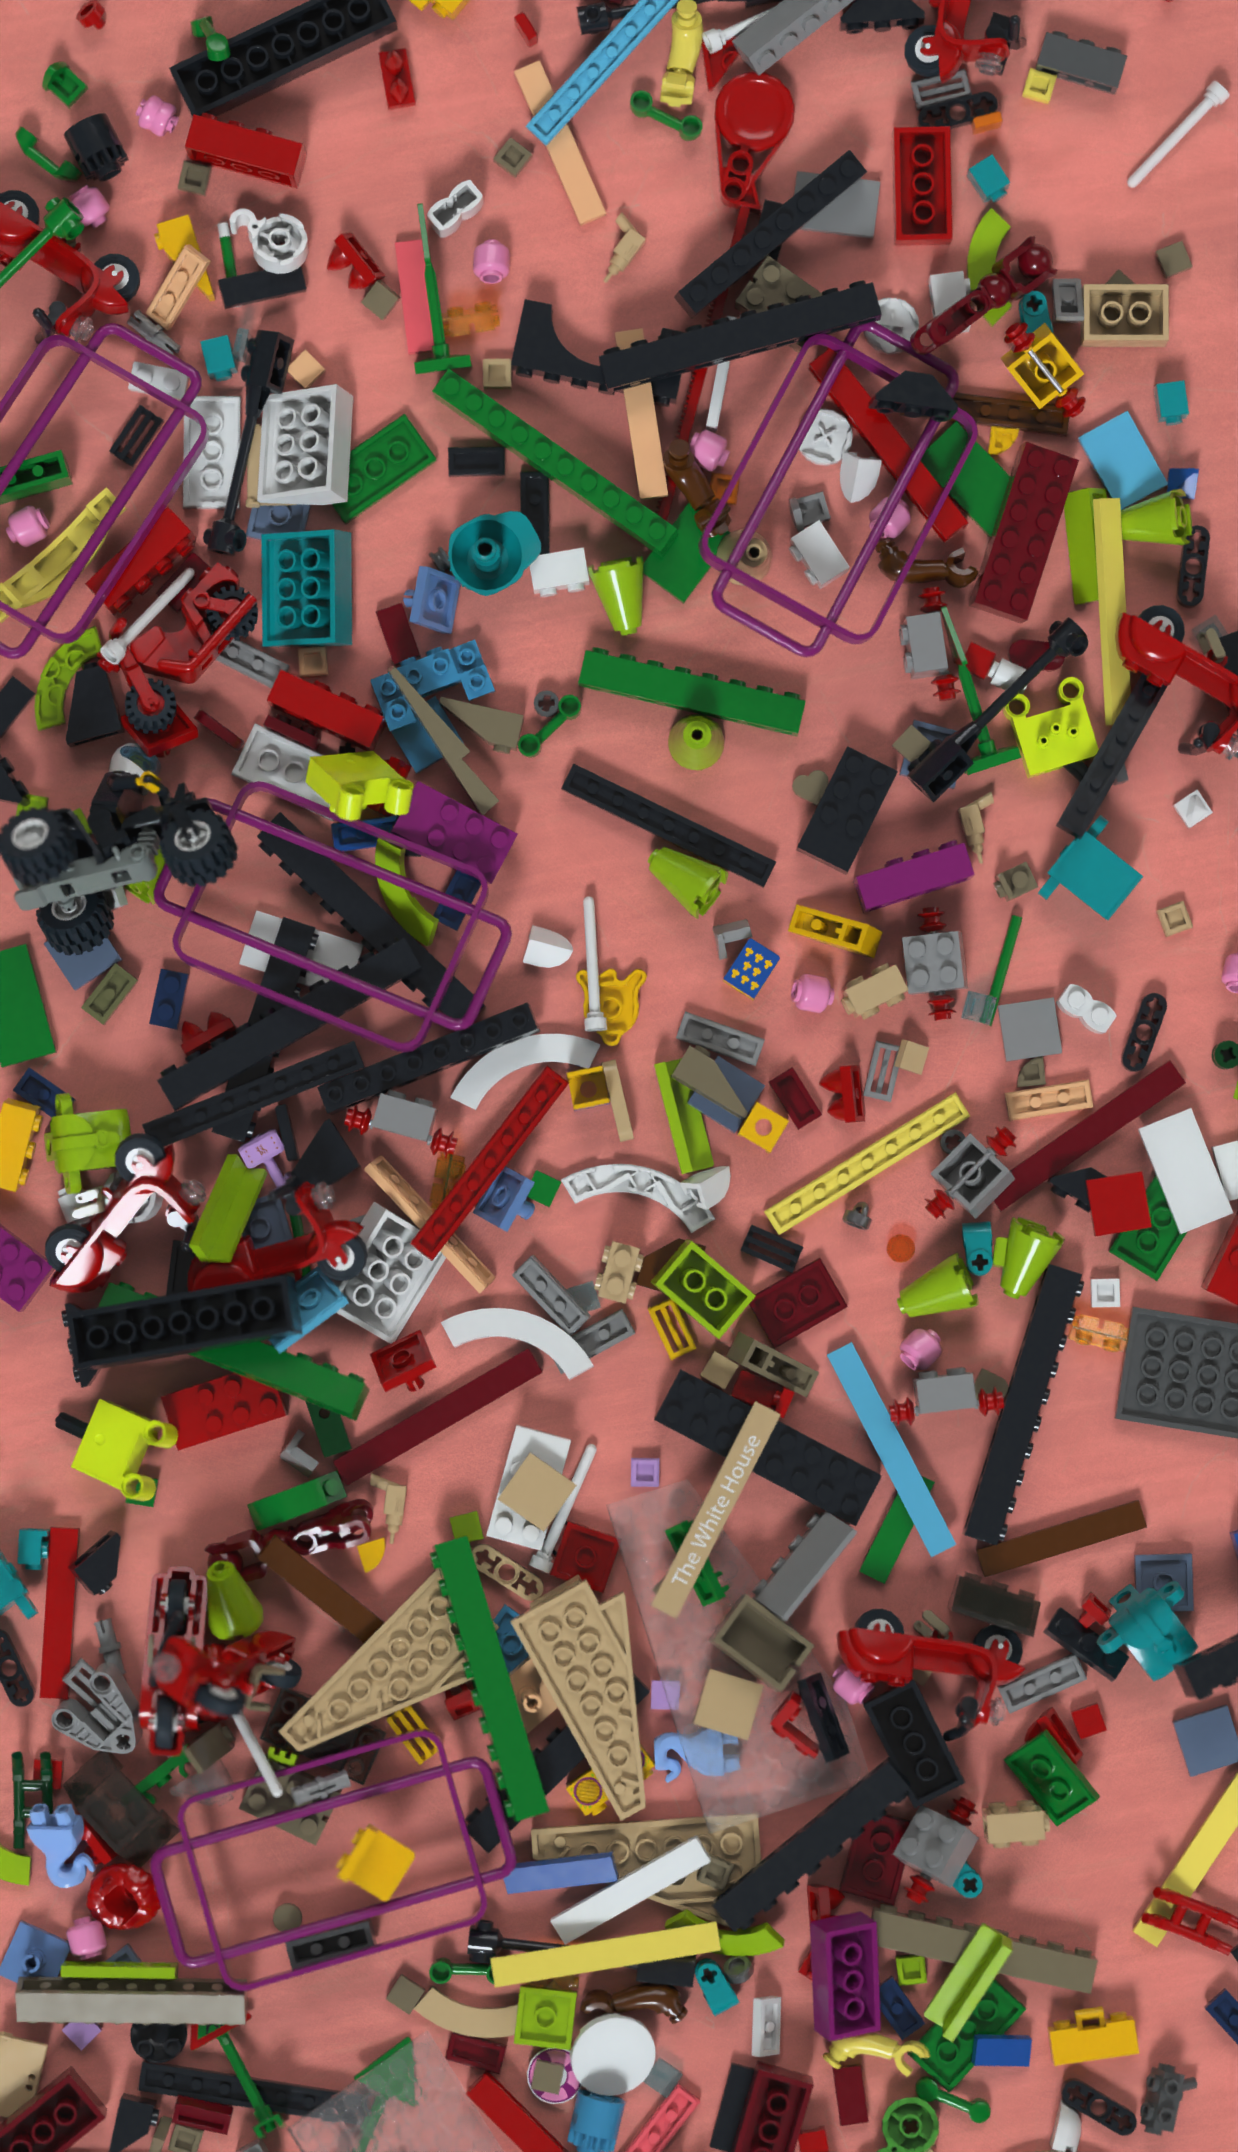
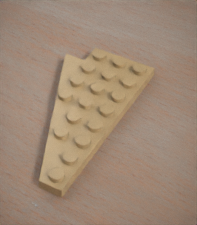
(393, 1669)
(589, 1673)
(642, 1841)

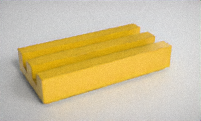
(661, 1306)
(399, 1714)

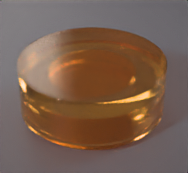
(900, 1248)

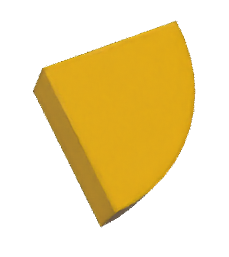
(1001, 439)
(371, 1553)

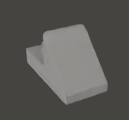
(1067, 301)

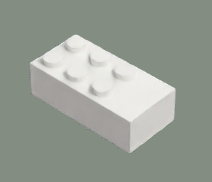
(549, 1448)

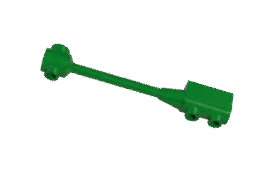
(60, 221)

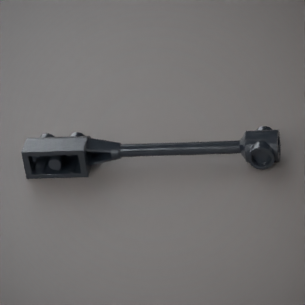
(599, 17)
(262, 376)
(949, 757)
(487, 1942)

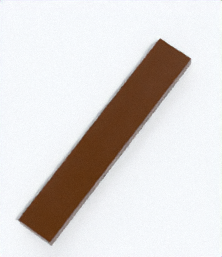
(1012, 414)
(1061, 1538)
(319, 1589)

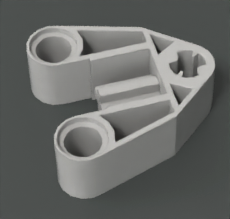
(109, 1721)

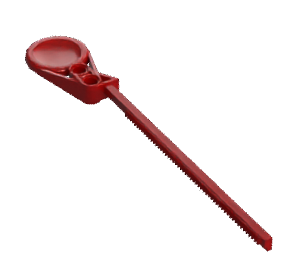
(753, 116)

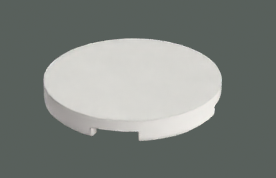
(612, 2054)

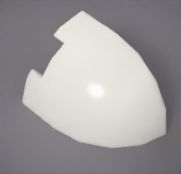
(858, 476)
(546, 948)
(708, 1186)
(1066, 2129)

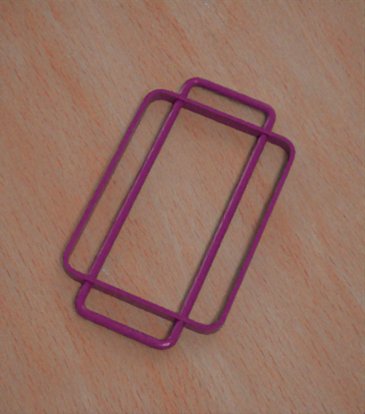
(180, 409)
(729, 570)
(429, 1014)
(220, 1955)

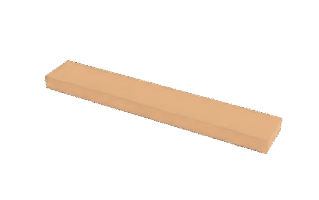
(562, 148)
(643, 430)
(419, 1212)

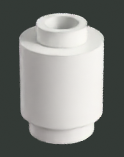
(1005, 673)
(68, 1204)

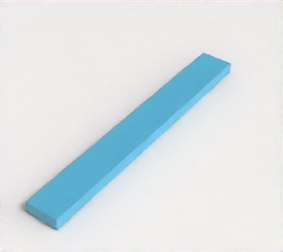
(597, 68)
(891, 1449)

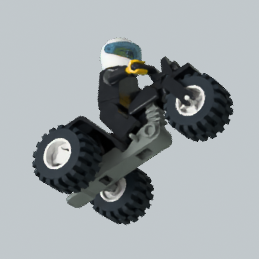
(66, 871)

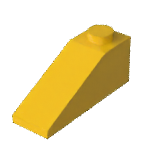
(173, 237)
(835, 931)

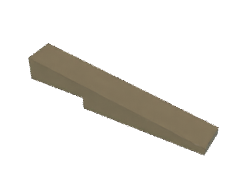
(448, 745)

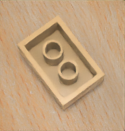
(1125, 315)

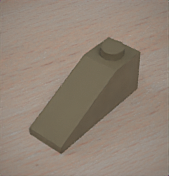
(492, 725)
(704, 1077)
(772, 1364)
(209, 1747)

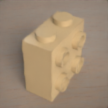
(865, 996)
(617, 1278)
(1014, 1823)

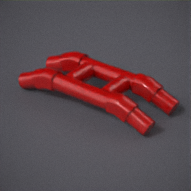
(1198, 1934)

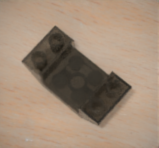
(356, 1766)
(119, 1809)

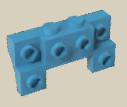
(431, 675)

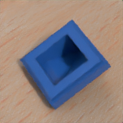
(1183, 479)

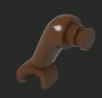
(691, 481)
(924, 570)
(655, 1996)

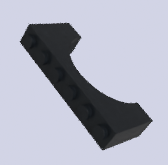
(542, 354)

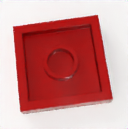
(1118, 1203)
(587, 1554)

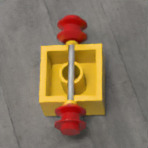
(1043, 368)

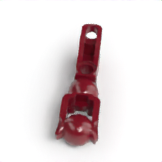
(991, 293)
(327, 1532)

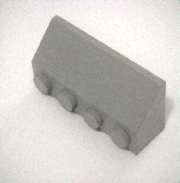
(804, 1565)

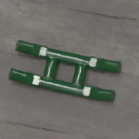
(19, 1788)

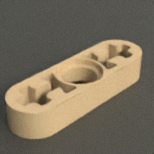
(617, 1100)
(508, 1583)

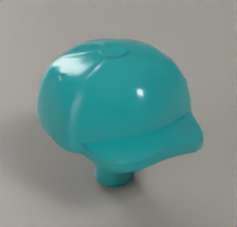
(493, 551)

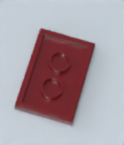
(797, 1303)
(871, 1866)

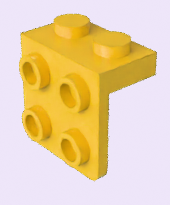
(375, 1862)

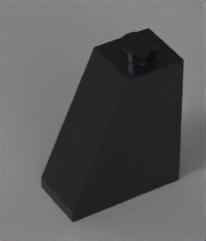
(93, 707)
(326, 1158)

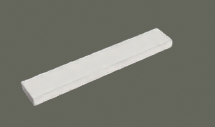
(630, 1889)

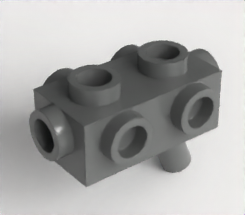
(1163, 2098)

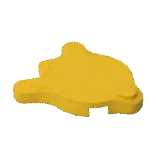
(617, 1001)

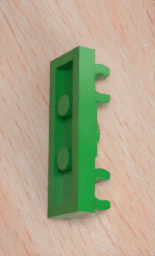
(706, 1585)
(161, 1775)

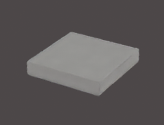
(1029, 1029)

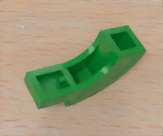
(297, 1500)

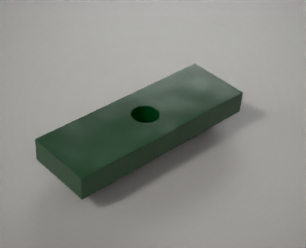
(329, 1431)

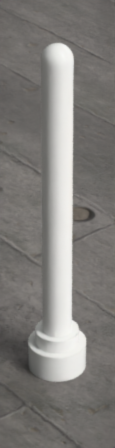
(717, 38)
(1214, 95)
(115, 649)
(595, 1018)
(543, 1558)
(258, 1755)

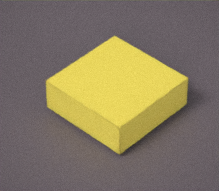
(1039, 86)

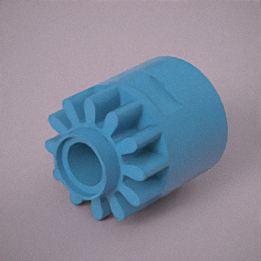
(595, 2122)

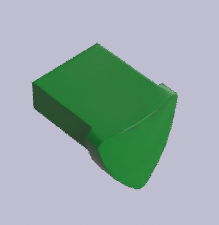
(63, 83)

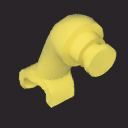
(685, 49)
(874, 2045)

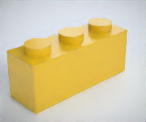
(17, 1130)

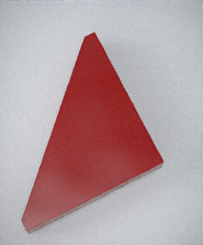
(718, 63)

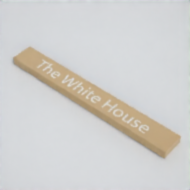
(715, 1510)

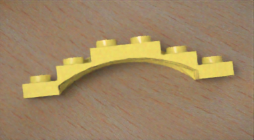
(46, 571)

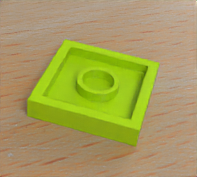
(545, 2017)

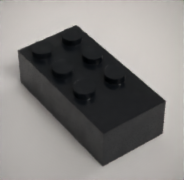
(846, 810)
(914, 1742)

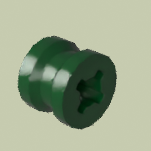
(1222, 1053)

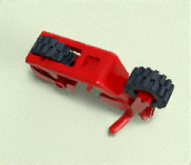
(185, 653)

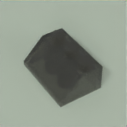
(995, 1603)

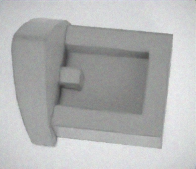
(808, 510)
(729, 933)
(297, 1457)

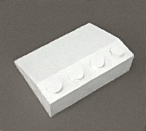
(306, 446)
(388, 1295)

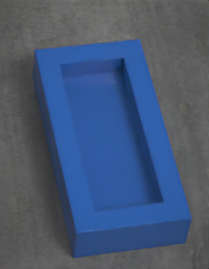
(1001, 2050)

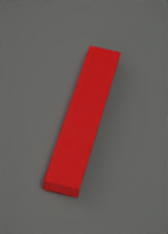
(59, 1612)

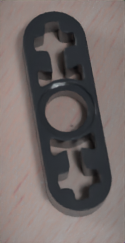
(975, 99)
(1198, 588)
(1159, 1015)
(26, 1683)
(1120, 2110)

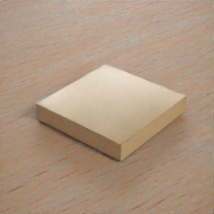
(537, 1492)
(728, 1704)

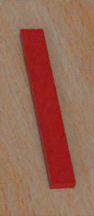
(489, 1163)

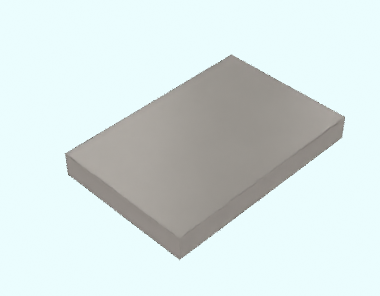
(850, 213)

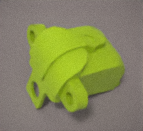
(83, 1140)

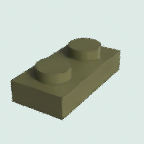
(109, 994)

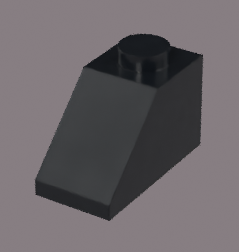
(98, 1564)
(133, 2121)

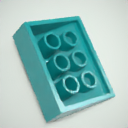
(307, 589)

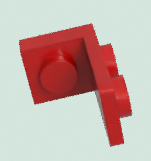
(754, 1388)
(782, 1727)

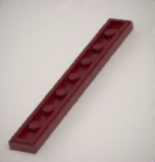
(1090, 1132)
(437, 1416)

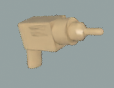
(626, 248)
(973, 824)
(394, 1502)

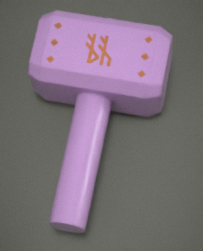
(262, 1150)

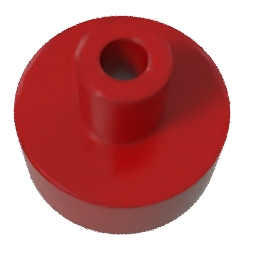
(91, 15)

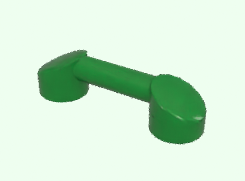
(216, 43)
(641, 106)
(65, 172)
(569, 709)
(443, 1969)
(927, 2090)

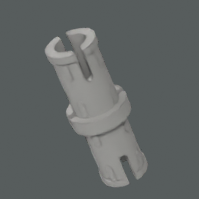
(153, 333)
(108, 1643)
(320, 1787)

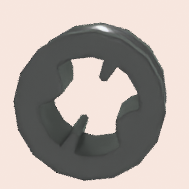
(440, 559)
(540, 697)
(950, 1133)

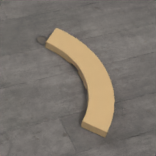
(467, 2019)

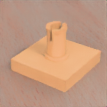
(531, 1694)

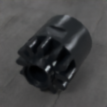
(96, 147)

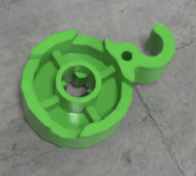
(909, 2110)

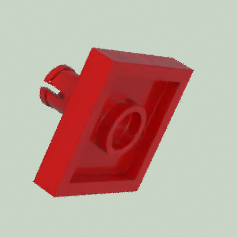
(177, 733)
(403, 1362)

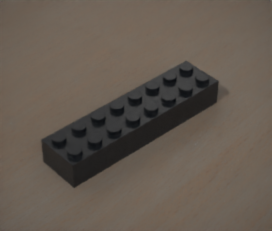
(280, 52)
(184, 1323)
(787, 1458)

